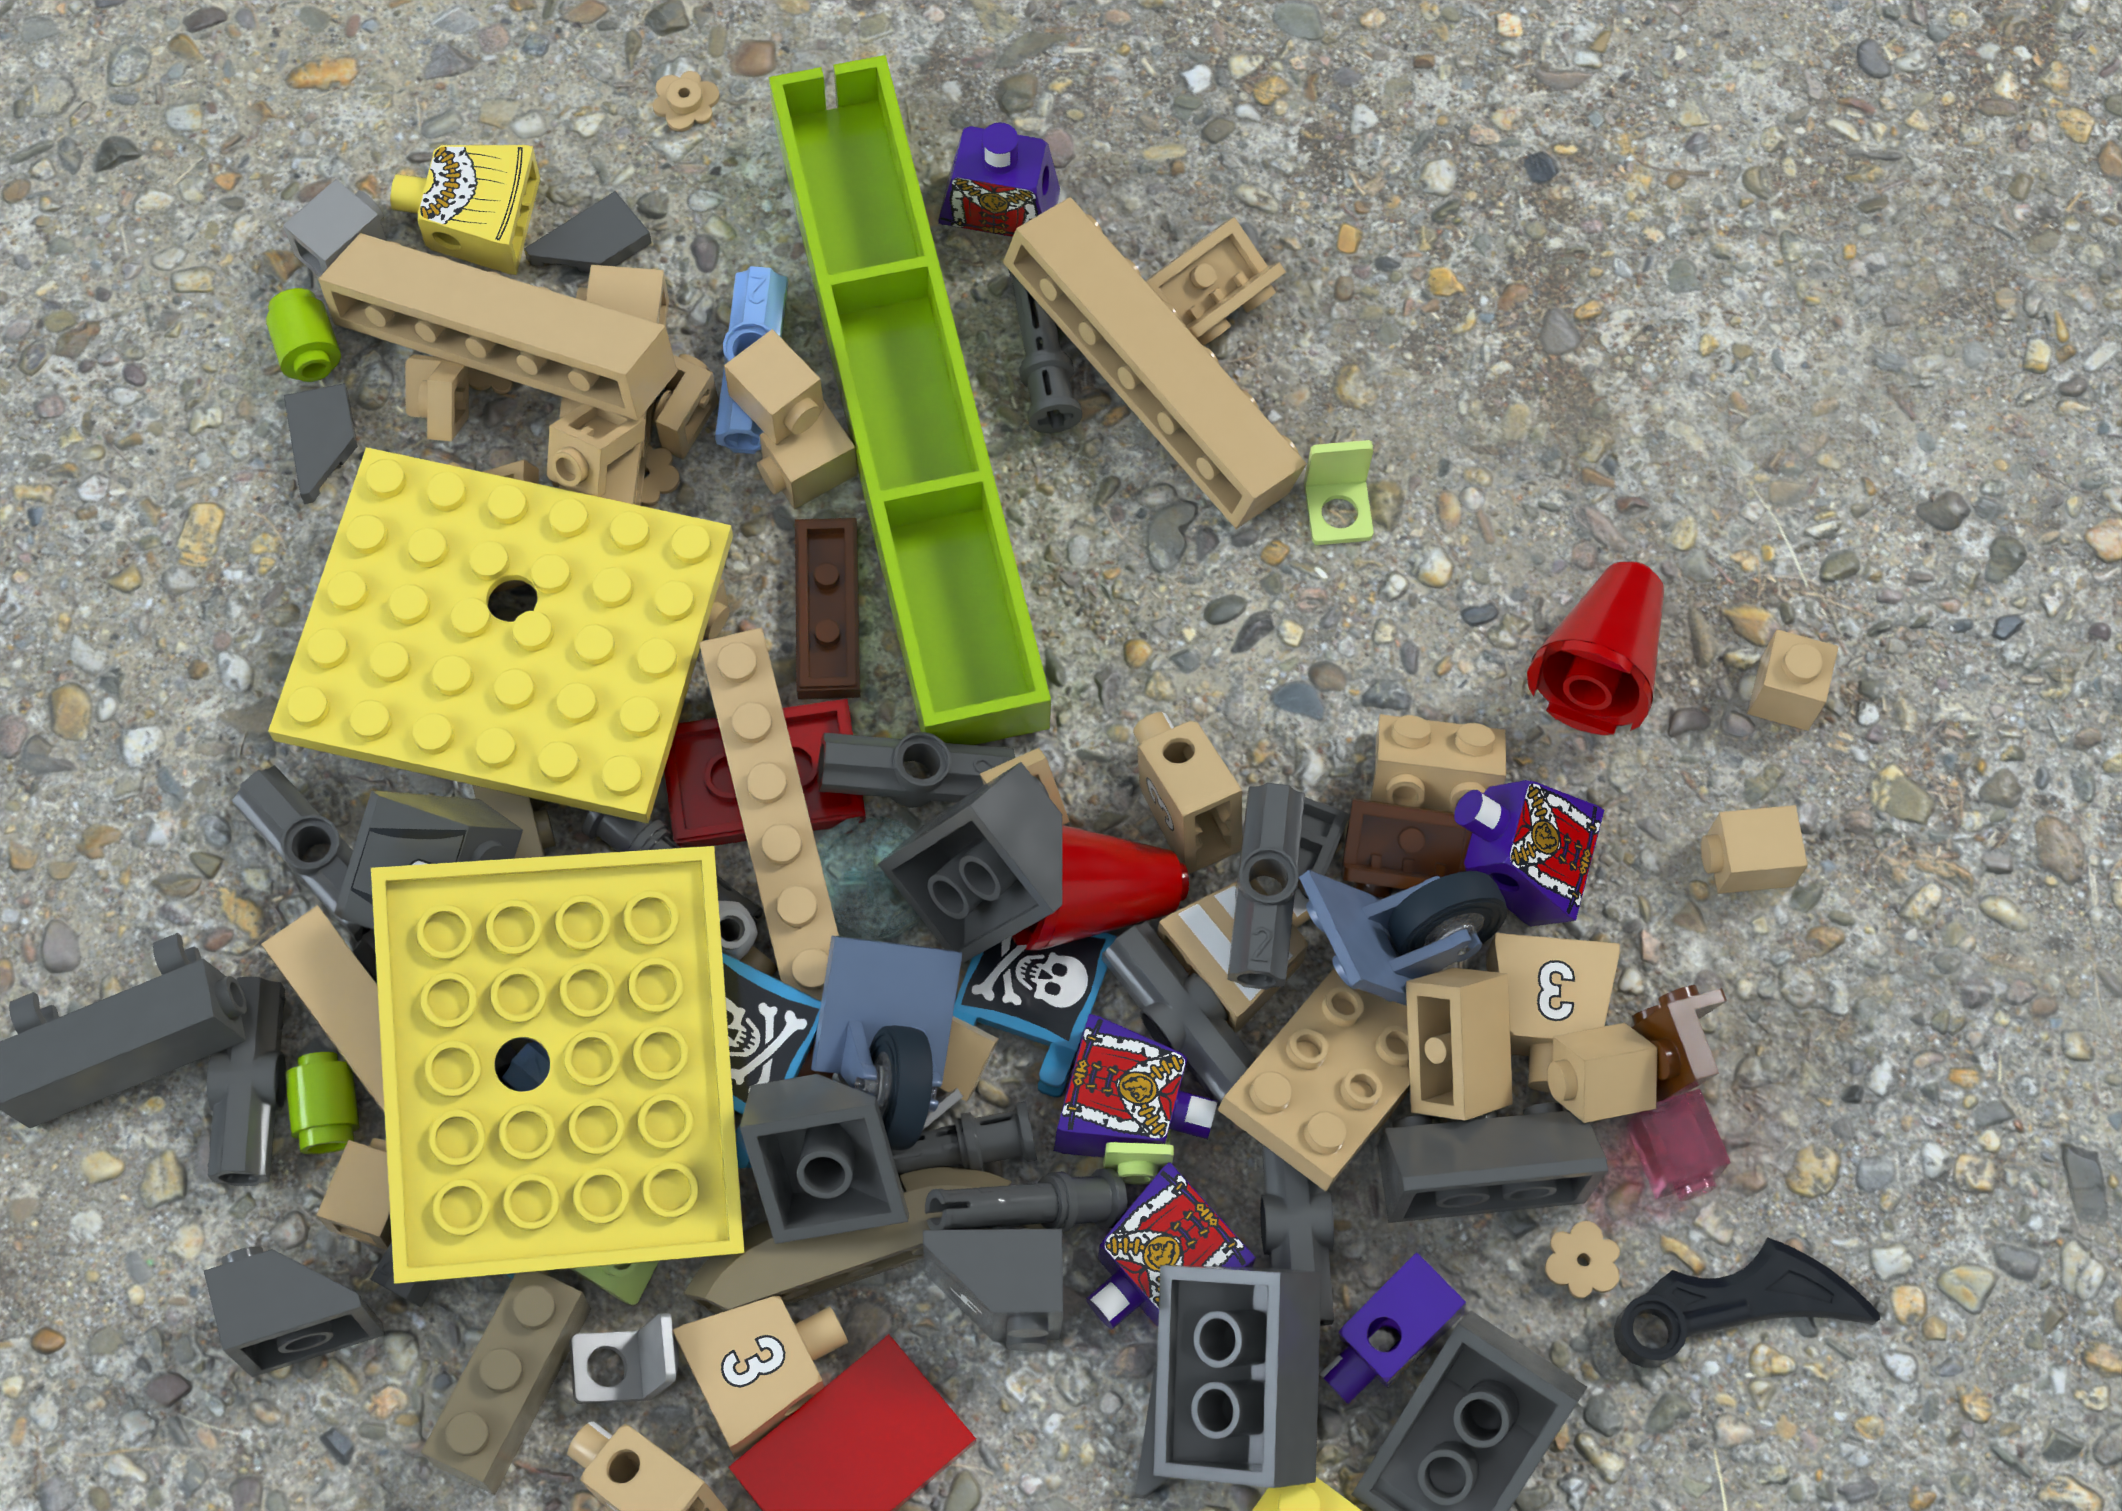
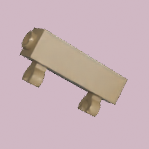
(334, 992)

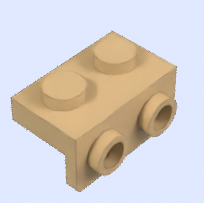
(1215, 280)
(1435, 761)

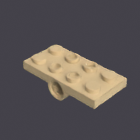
(1325, 1080)

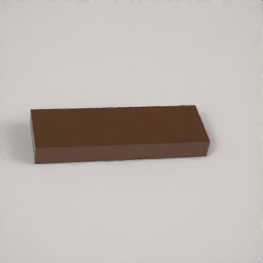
(827, 608)

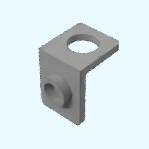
(647, 1356)

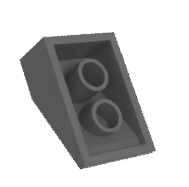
(1471, 1426)

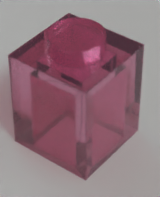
(1679, 1146)

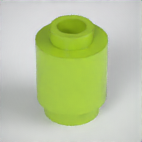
(302, 335)
(322, 1103)

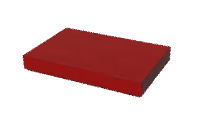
(702, 788)
(857, 1442)

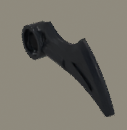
(1772, 1286)

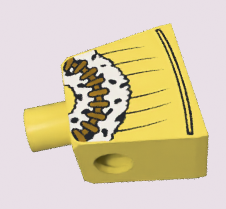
(474, 202)

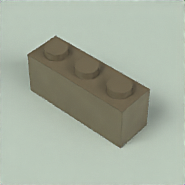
(506, 1380)

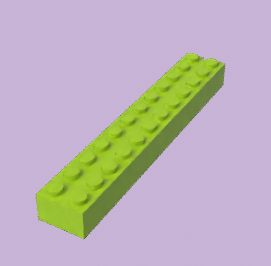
(909, 408)

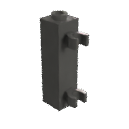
(119, 1040)

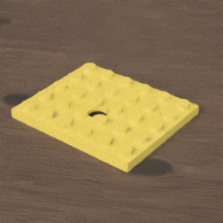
(546, 707)
(634, 1125)

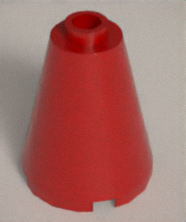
(1604, 653)
(1107, 888)

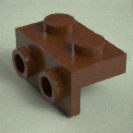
(1400, 846)
(1682, 1048)

